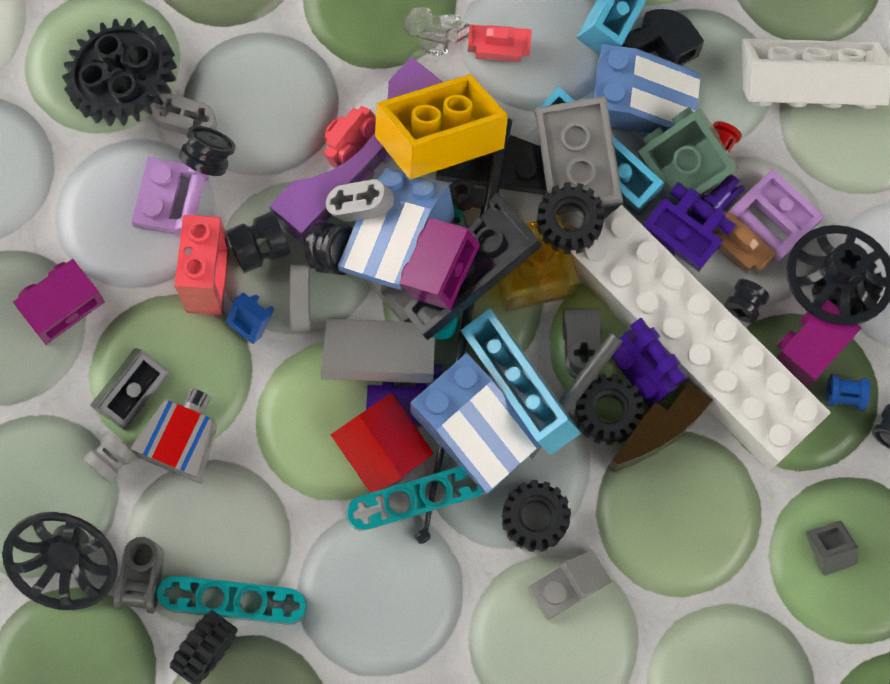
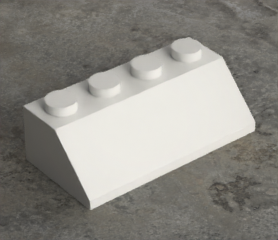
(815, 73)

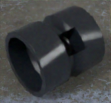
(244, 243)

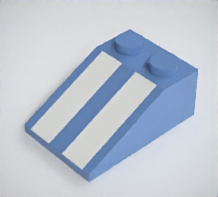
(643, 89)
(386, 243)
(474, 423)

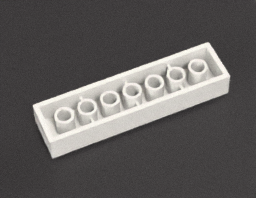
(717, 354)

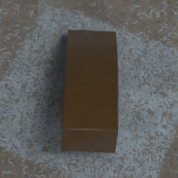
(661, 427)

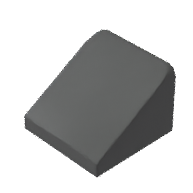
(833, 547)

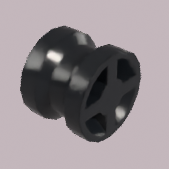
(747, 300)

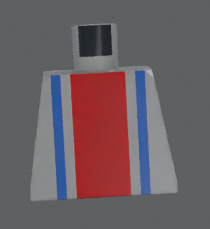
(179, 437)

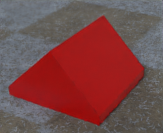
(382, 444)

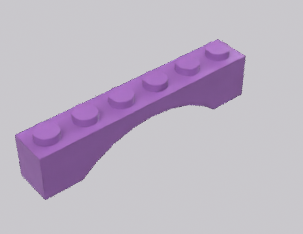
(305, 199)

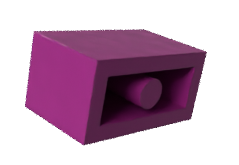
(439, 263)
(58, 300)
(814, 345)

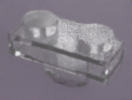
(435, 31)

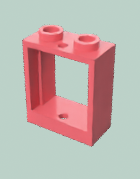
(203, 273)

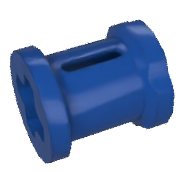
(847, 392)

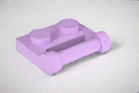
(160, 192)
(783, 207)

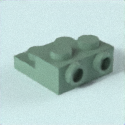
(688, 153)

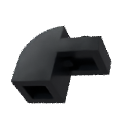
(667, 34)

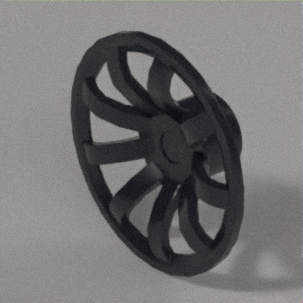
(843, 269)
(62, 553)

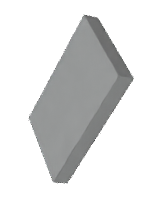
(579, 148)
(376, 352)

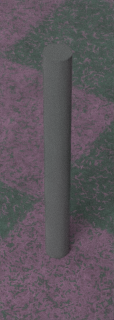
(588, 374)

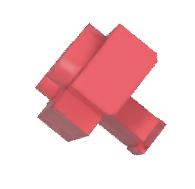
(499, 42)
(348, 135)

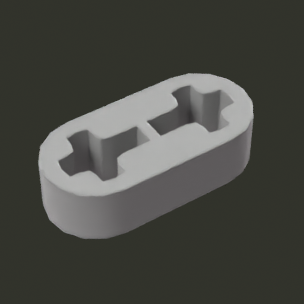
(186, 108)
(359, 206)
(300, 298)

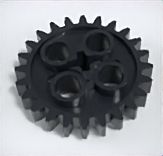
(130, 47)

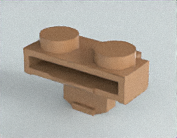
(745, 247)

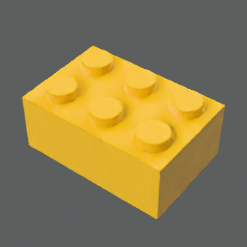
(440, 126)

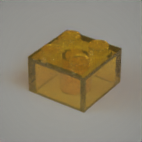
(540, 278)

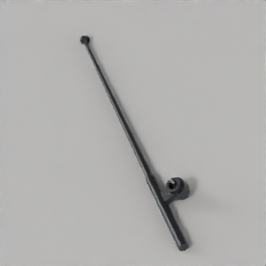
(479, 199)

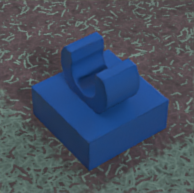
(249, 317)

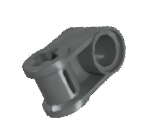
(581, 335)
(138, 578)

